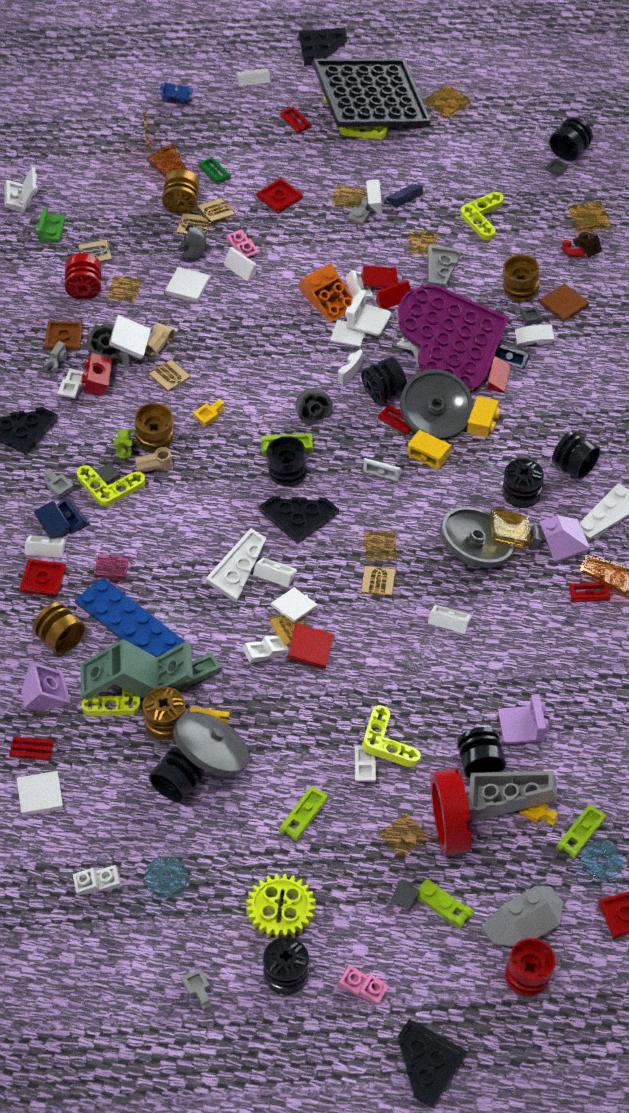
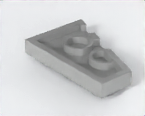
(441, 264)

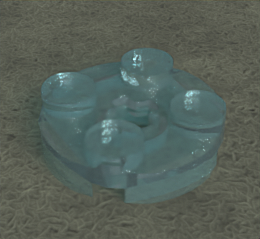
(604, 849)
(166, 866)

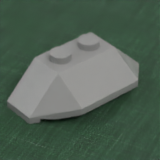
(525, 917)

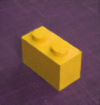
(482, 417)
(429, 449)

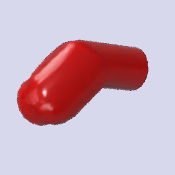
(570, 251)

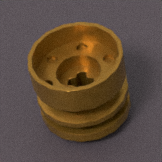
(180, 191)
(521, 277)
(153, 426)
(59, 628)
(161, 711)

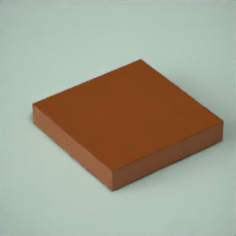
(564, 302)
(66, 332)

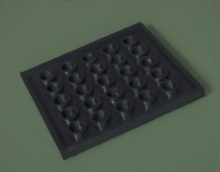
(371, 92)

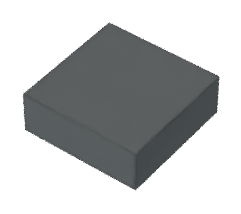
(556, 167)
(531, 315)
(108, 473)
(535, 537)
(405, 895)

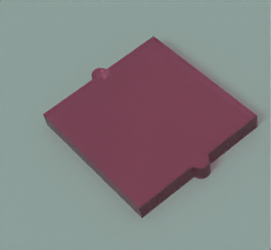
(111, 566)

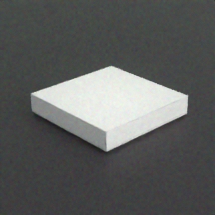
(187, 284)
(129, 337)
(39, 793)

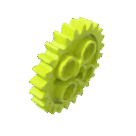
(261, 904)

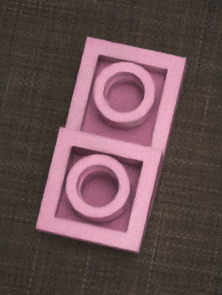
(242, 244)
(364, 986)

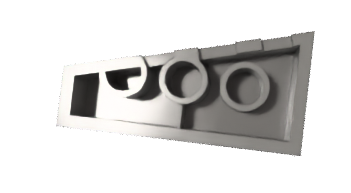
(508, 792)

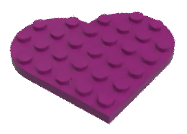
(451, 332)

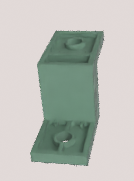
(135, 669)

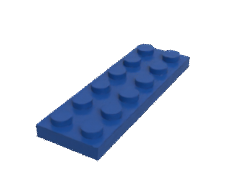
(127, 618)

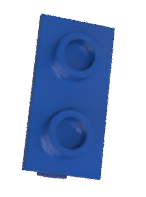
(182, 94)

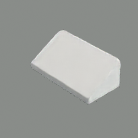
(253, 77)
(374, 195)
(240, 264)
(355, 284)
(382, 469)
(44, 546)
(274, 572)
(449, 619)

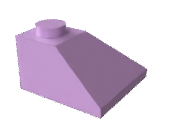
(564, 537)
(44, 688)

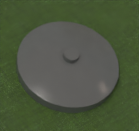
(436, 403)
(469, 537)
(211, 744)

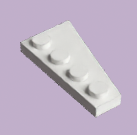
(607, 512)
(234, 570)

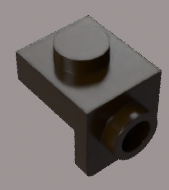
(589, 242)

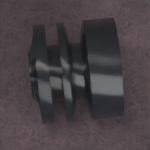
(571, 139)
(383, 379)
(576, 454)
(287, 461)
(522, 483)
(481, 751)
(175, 776)
(288, 976)

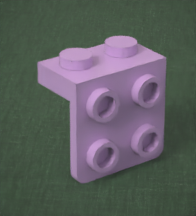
(524, 723)

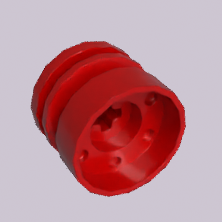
(82, 276)
(530, 967)

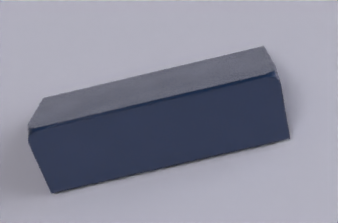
(405, 195)
(512, 356)
(72, 515)
(52, 520)

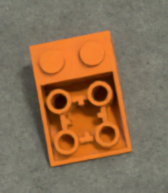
(326, 292)

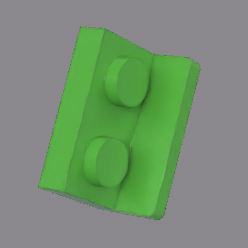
(50, 227)

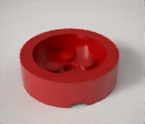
(450, 812)

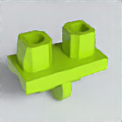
(124, 443)

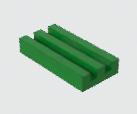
(226, 175)

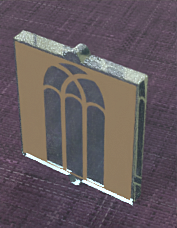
(98, 248)

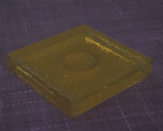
(447, 101)
(589, 216)
(510, 527)

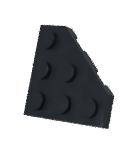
(320, 43)
(24, 429)
(298, 515)
(428, 1061)

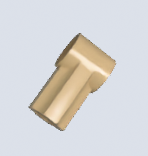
(160, 336)
(159, 460)

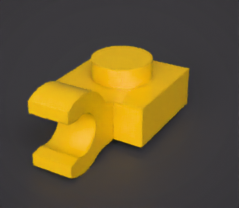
(208, 414)
(540, 813)

